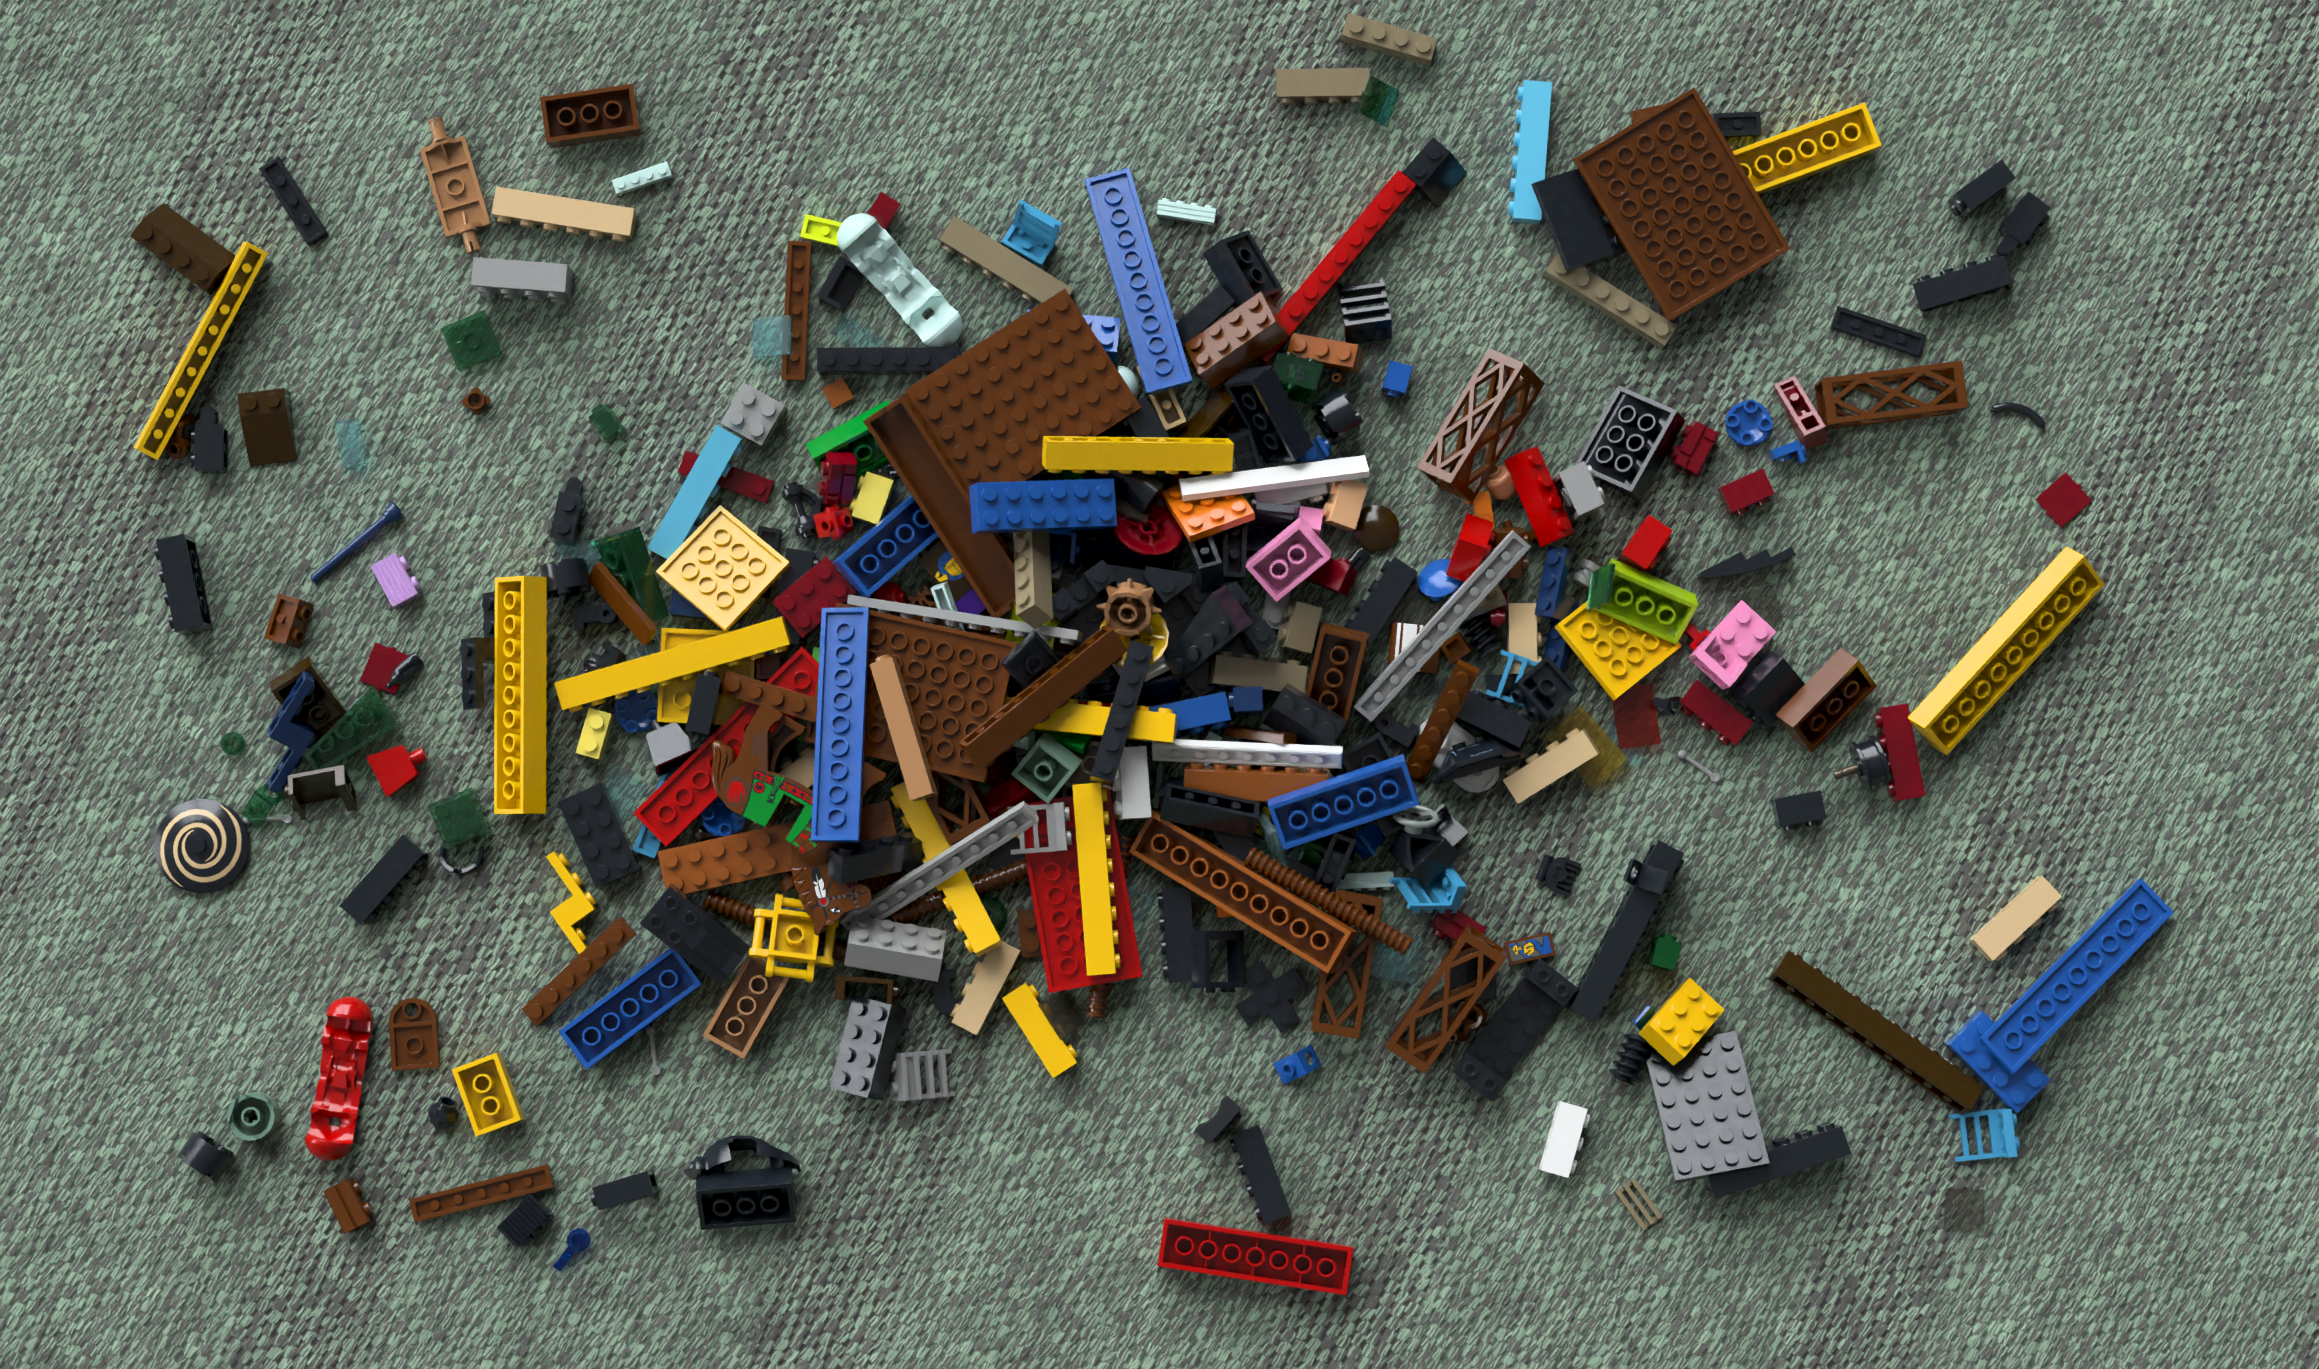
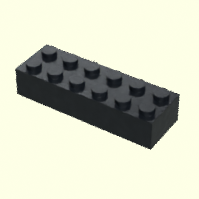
(1785, 1158)

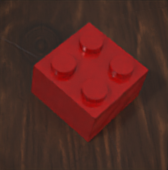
(1645, 544)
(1471, 547)

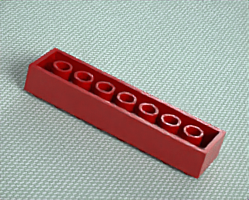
(1255, 1256)

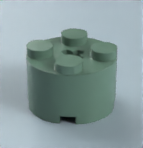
(243, 1124)

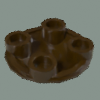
(1376, 528)

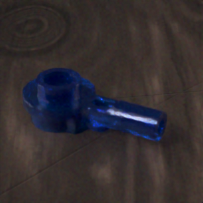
(577, 1241)

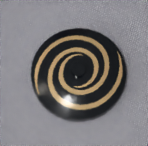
(202, 846)

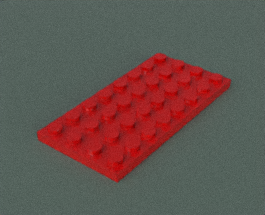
(1059, 908)

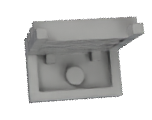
(1058, 835)
(906, 1078)

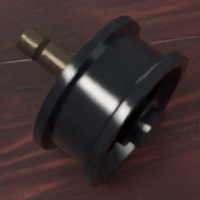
(1868, 763)

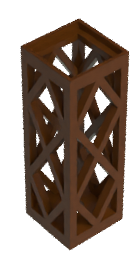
(1954, 390)
(1481, 425)
(944, 815)
(1359, 991)
(1411, 1051)

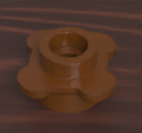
(472, 396)

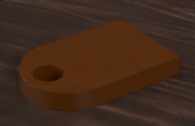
(414, 1039)

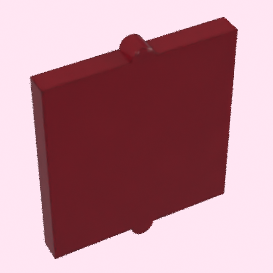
(2063, 499)
(381, 665)

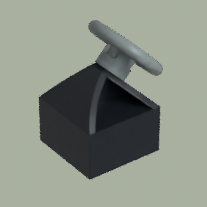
(1420, 847)

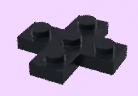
(1271, 996)

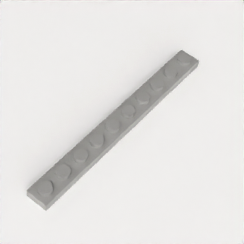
(974, 621)
(1441, 625)
(946, 864)

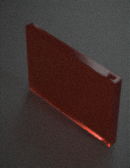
(1636, 717)

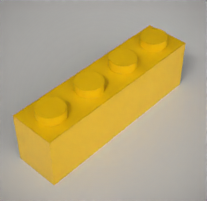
(1051, 1050)

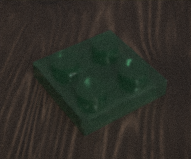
(471, 341)

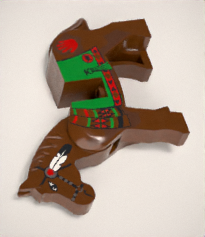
(758, 793)

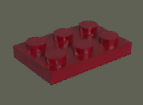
(815, 590)

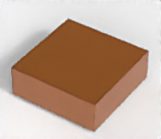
(838, 393)

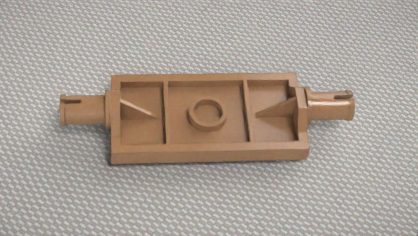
(455, 186)

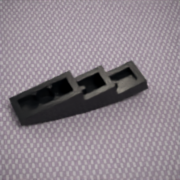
(1738, 565)

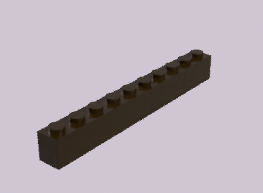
(1876, 1032)

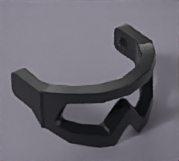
(1664, 705)
(467, 870)

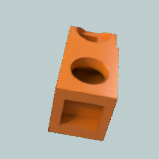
(1482, 506)

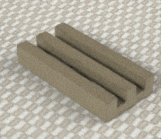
(1650, 1220)

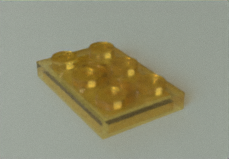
(1609, 754)

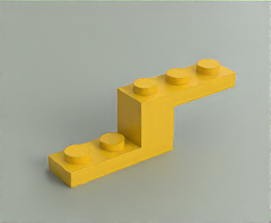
(574, 908)

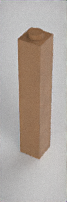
(903, 728)

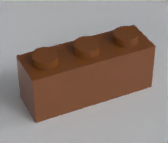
(1330, 353)

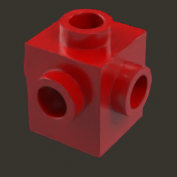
(838, 520)

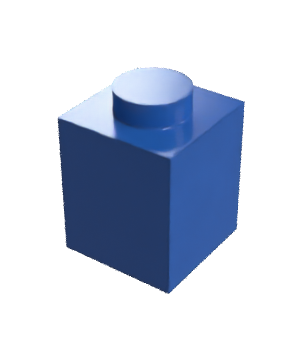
(1396, 379)

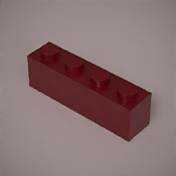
(1900, 749)

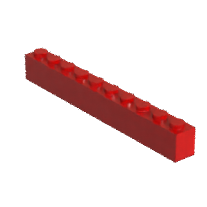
(1342, 257)

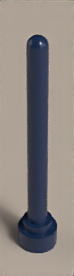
(391, 514)

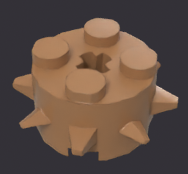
(1126, 596)

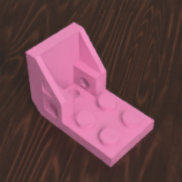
(1732, 645)

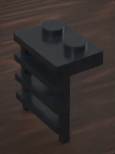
(1369, 322)
(1268, 523)

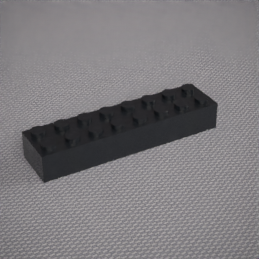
(1622, 937)

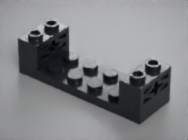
(1514, 1029)

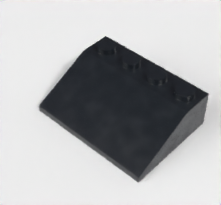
(1576, 221)
(1631, 442)

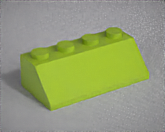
(1649, 603)

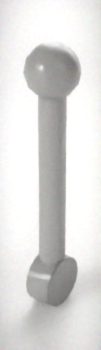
(1713, 776)
(286, 819)
(655, 1069)

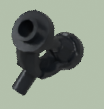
(795, 494)

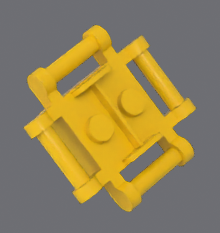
(791, 940)

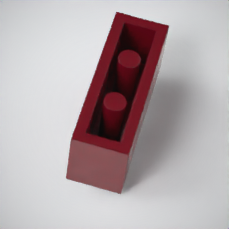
(1714, 714)

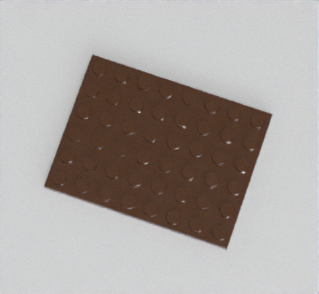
(1681, 204)
(1020, 385)
(951, 686)

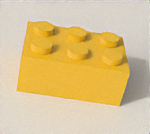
(1681, 1021)
(488, 1094)

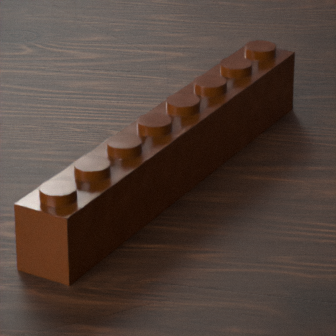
(1043, 697)

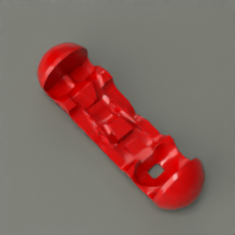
(342, 1070)

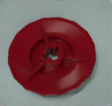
(1155, 538)

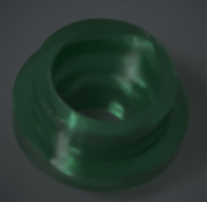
(225, 743)

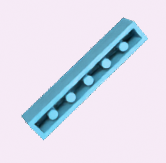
(1531, 150)
(695, 491)

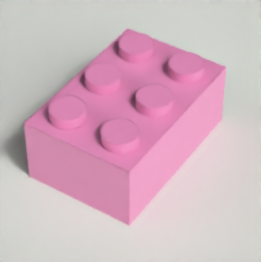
(1288, 559)

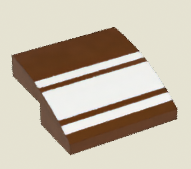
(1401, 636)

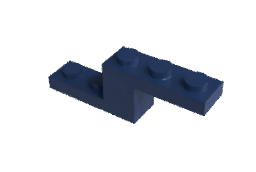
(1552, 603)
(291, 732)

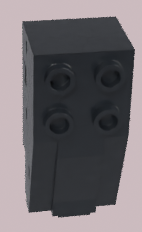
(695, 934)

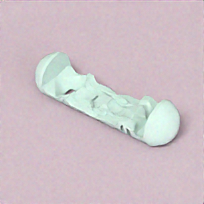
(895, 276)

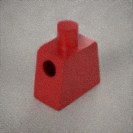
(396, 768)

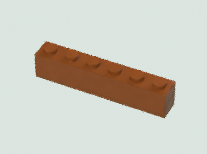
(1250, 782)

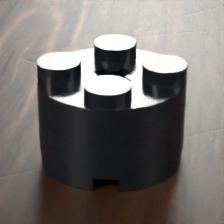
(1337, 416)
(566, 578)
(205, 1156)

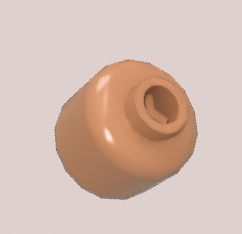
(1500, 483)

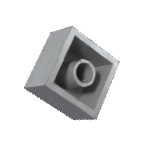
(753, 415)

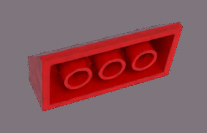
(1539, 497)

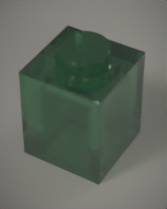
(606, 422)

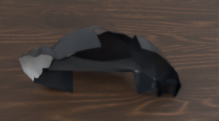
(720, 1152)

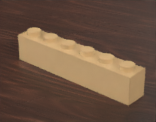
(564, 213)

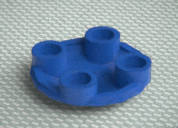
(1748, 423)
(1435, 582)
(636, 710)
(721, 820)

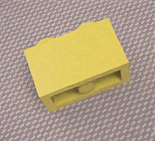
(872, 498)
(595, 734)

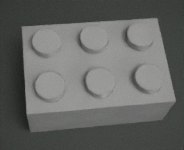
(1579, 491)

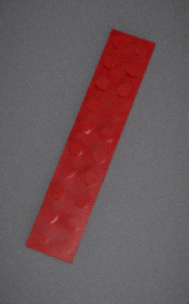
(691, 785)

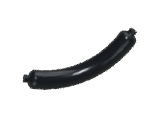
(2019, 408)

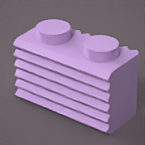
(396, 580)

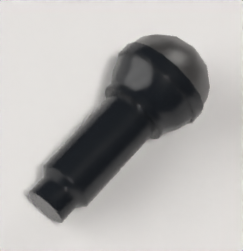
(701, 834)

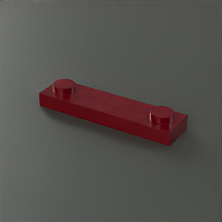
(735, 481)

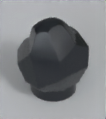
(443, 1113)

